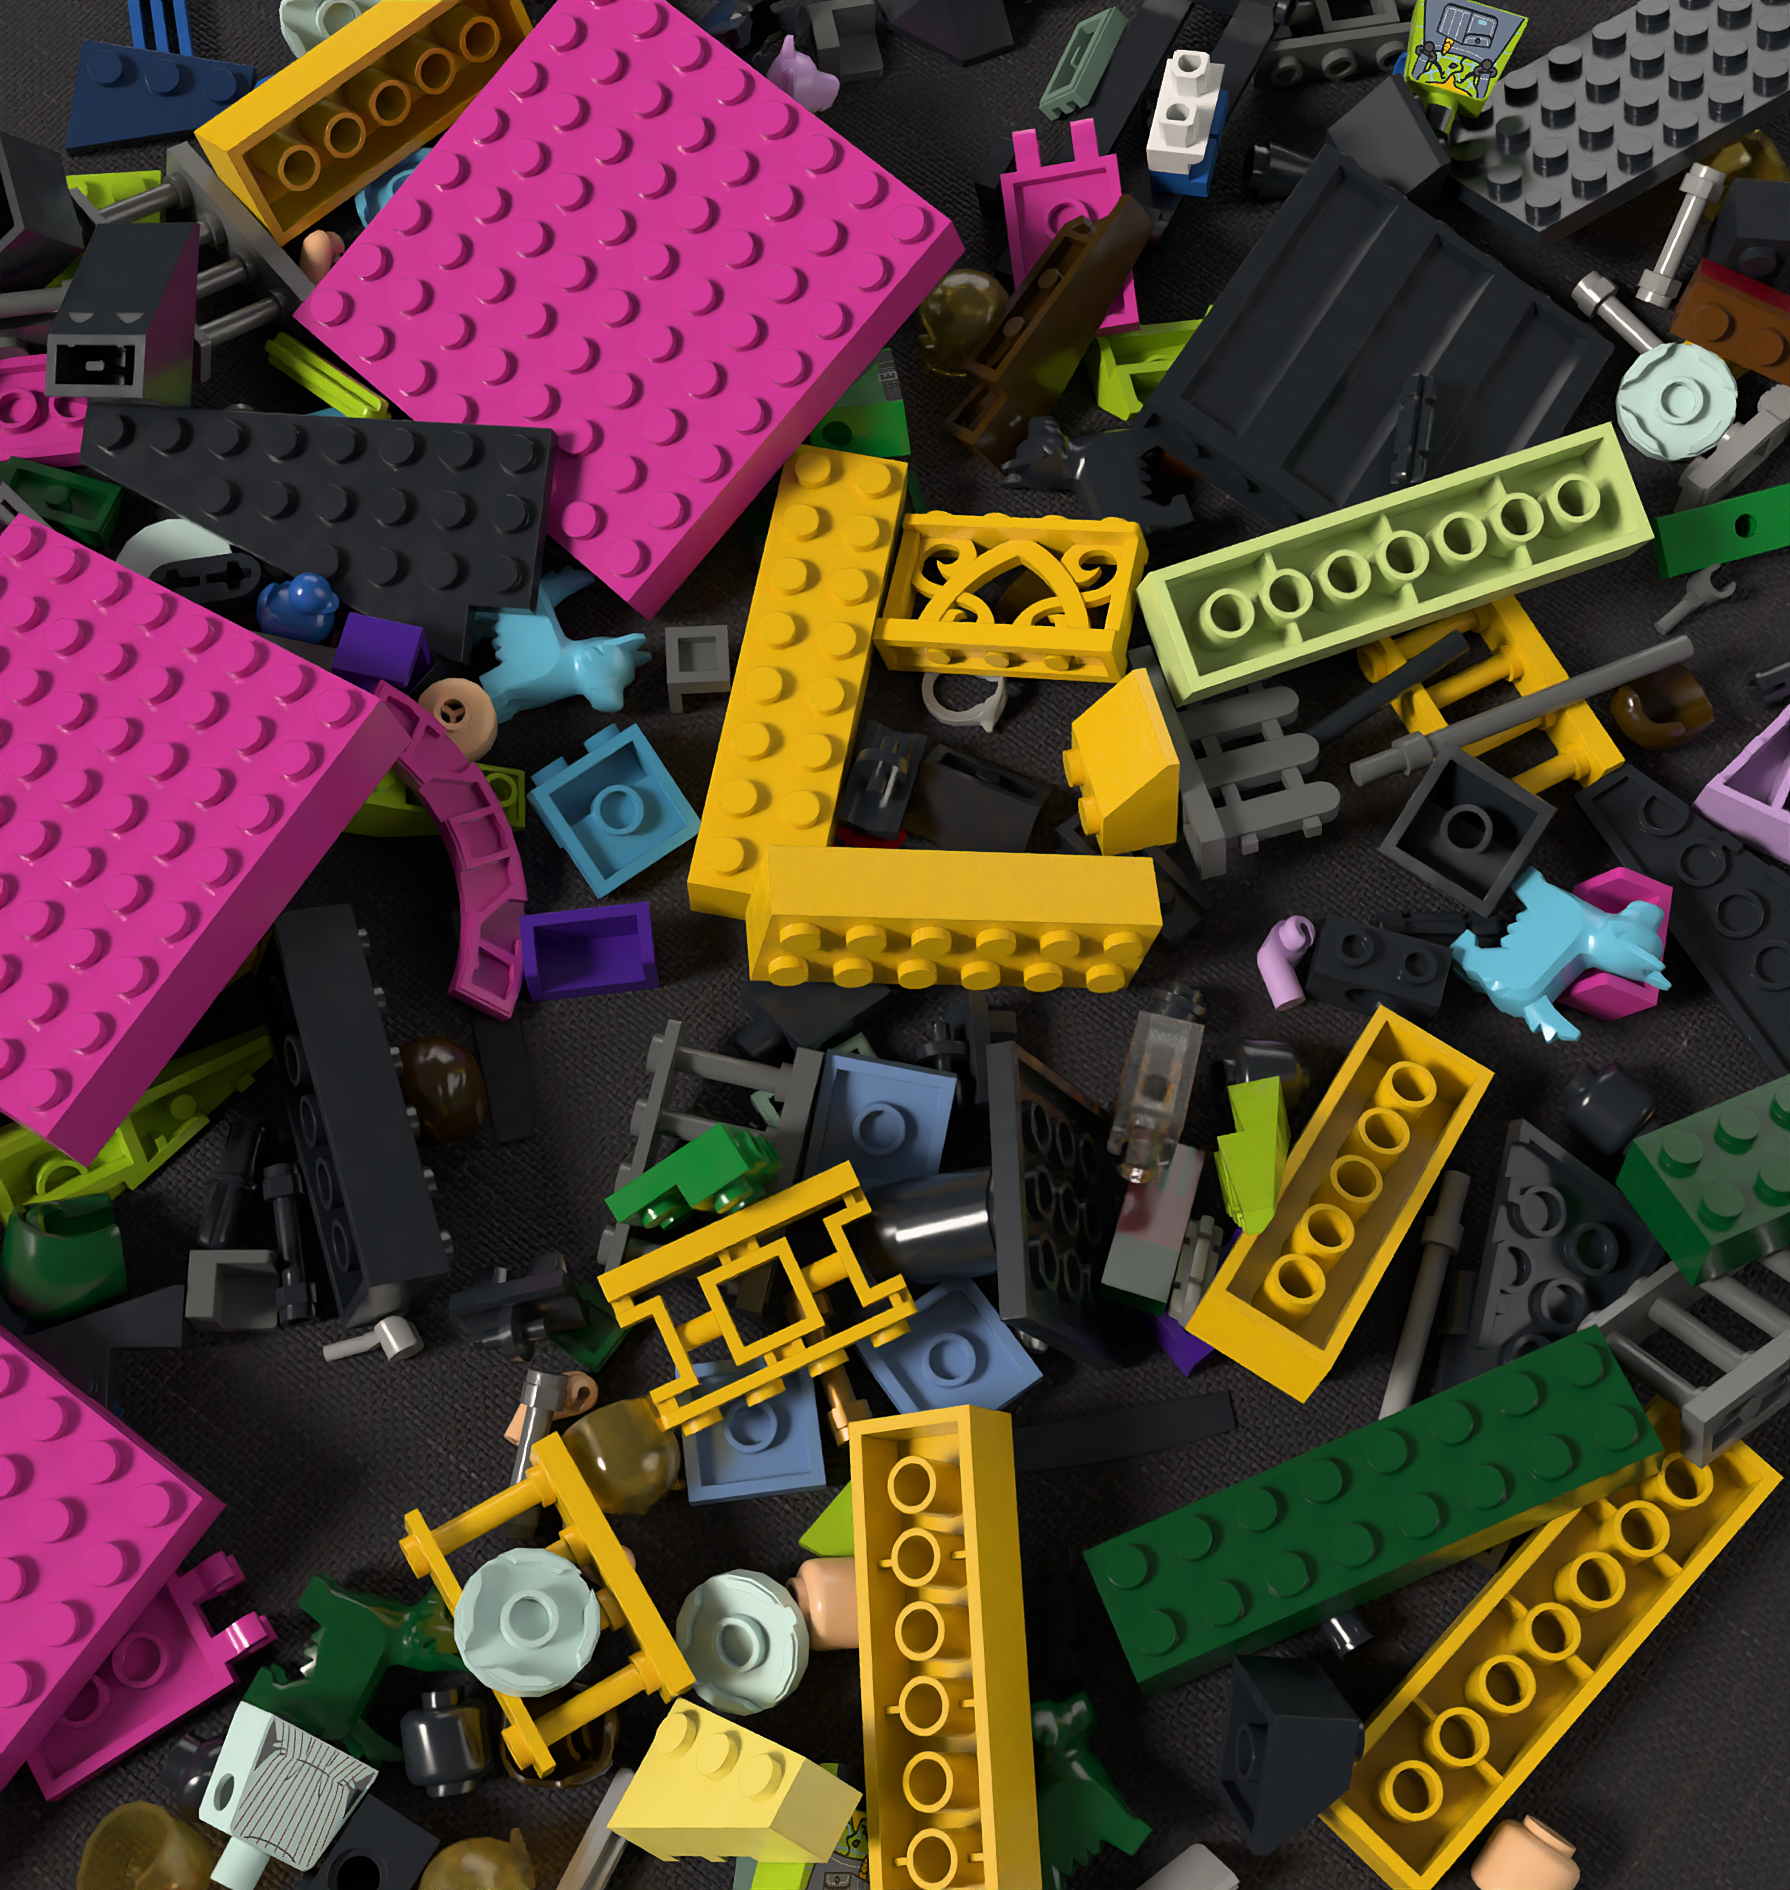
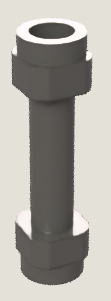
(543, 1394)

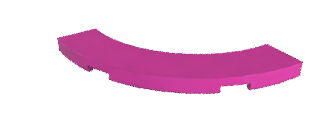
(480, 851)

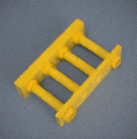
(1517, 656)
(584, 1542)

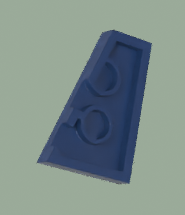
(147, 95)

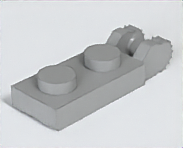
(1737, 452)

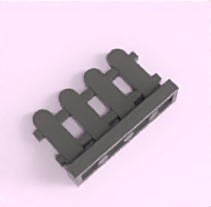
(1227, 773)

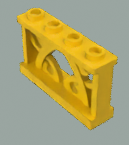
(987, 548)

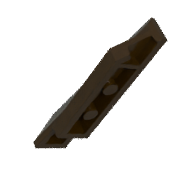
(1045, 331)

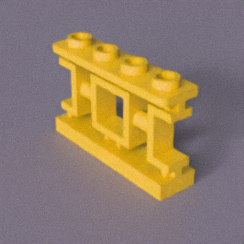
(737, 1247)

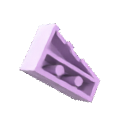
(1754, 793)

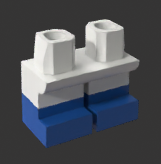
(1187, 125)

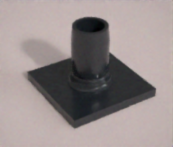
(1030, 1217)

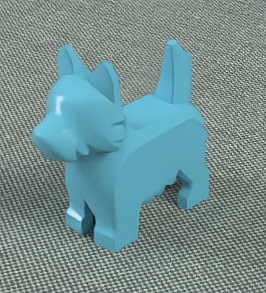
(546, 666)
(1552, 946)

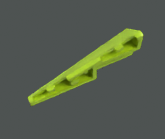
(1131, 364)
(154, 1129)
(1255, 1156)

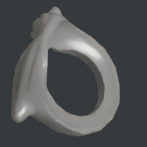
(982, 714)

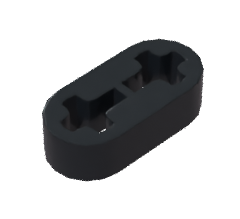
(210, 580)

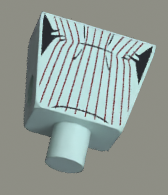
(278, 1796)

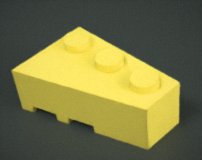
(730, 1793)

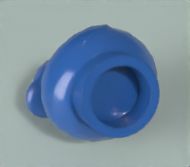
(298, 609)

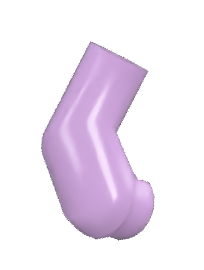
(1279, 958)

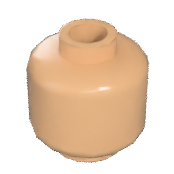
(464, 699)
(828, 1602)
(1525, 1858)

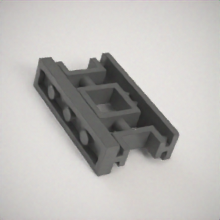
(1337, 46)

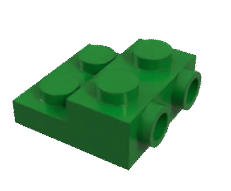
(711, 1173)

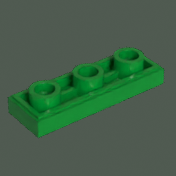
(1708, 535)

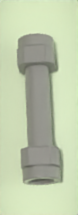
(1701, 186)
(1597, 297)

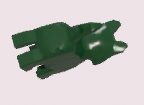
(350, 1661)
(1075, 1794)

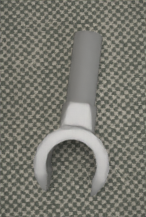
(393, 1333)

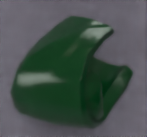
(62, 1258)

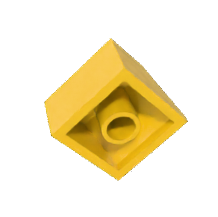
(1125, 769)

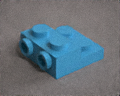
(613, 808)

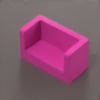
(1602, 992)

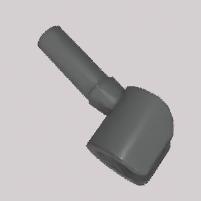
(1699, 593)

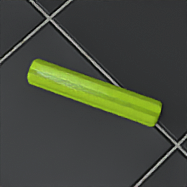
(325, 379)

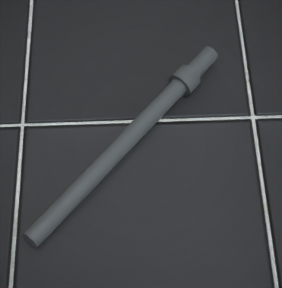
(1417, 750)

